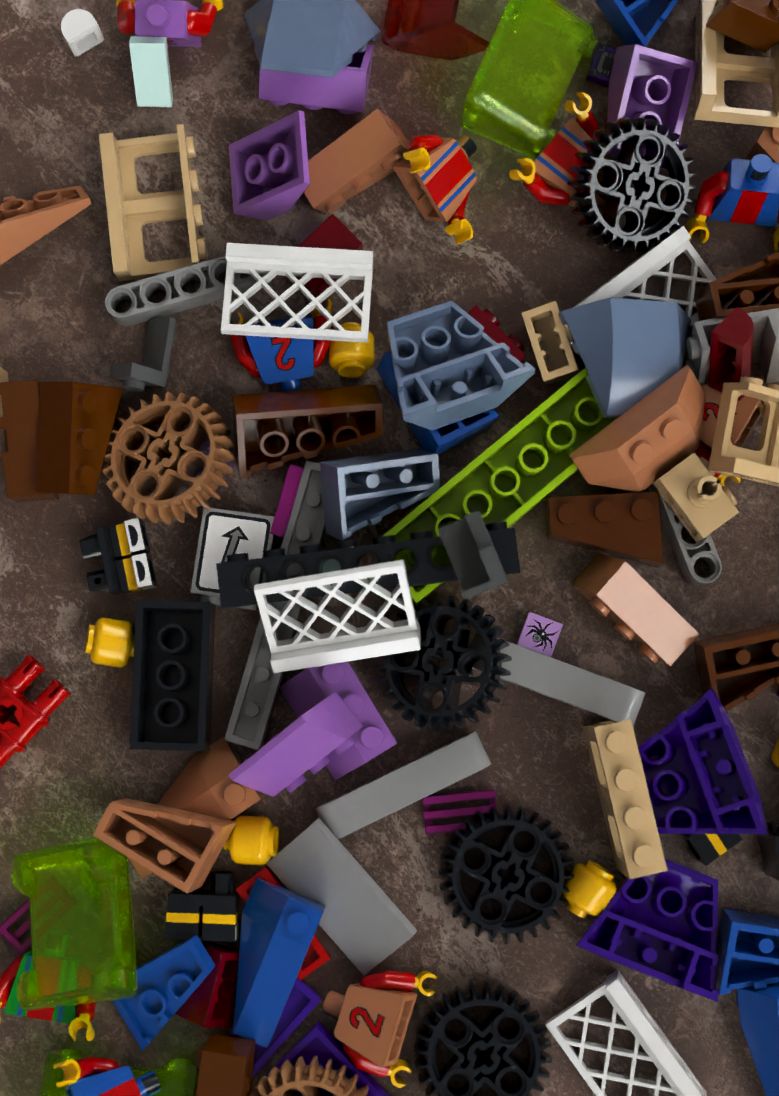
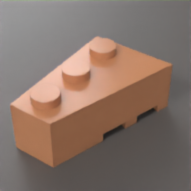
(355, 161)
(165, 839)

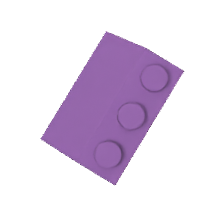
(344, 92)
(318, 683)
(300, 748)

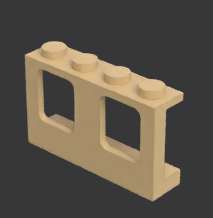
(718, 66)
(131, 210)
(753, 465)
(625, 798)

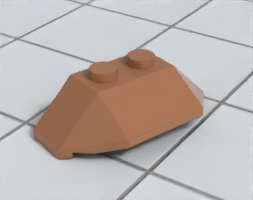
(646, 437)

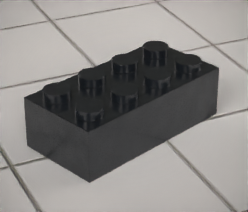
(172, 675)

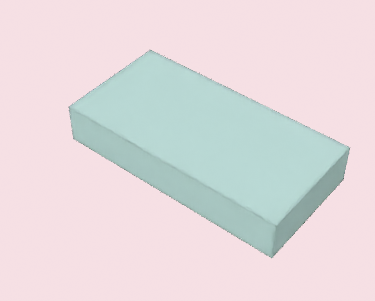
(151, 71)

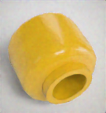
(352, 358)
(110, 642)
(252, 840)
(589, 889)

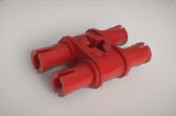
(29, 714)

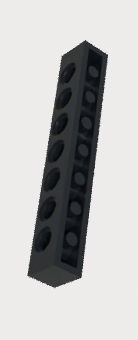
(238, 591)

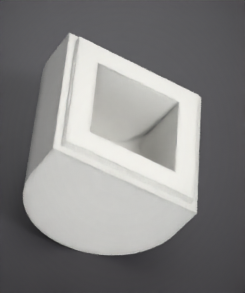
(81, 31)

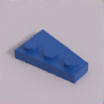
(164, 987)

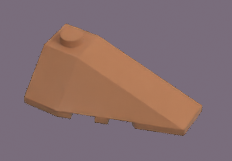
(29, 220)
(208, 789)

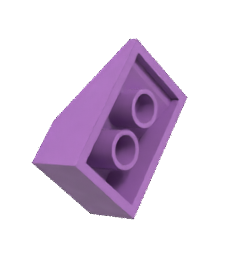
(649, 87)
(270, 168)

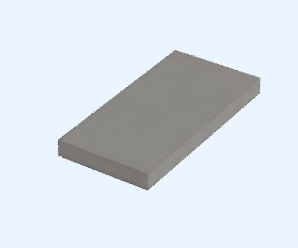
(356, 908)

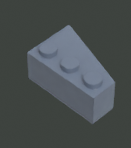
(372, 486)

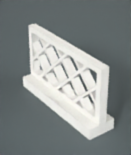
(304, 263)
(649, 265)
(350, 642)
(646, 1032)

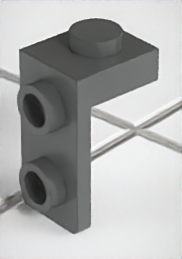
(155, 359)

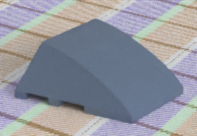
(309, 34)
(627, 347)
(450, 366)

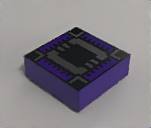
(602, 65)

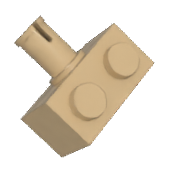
(551, 343)
(697, 497)

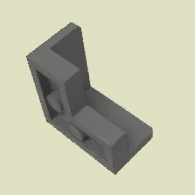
(473, 555)

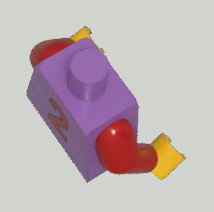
(173, 19)

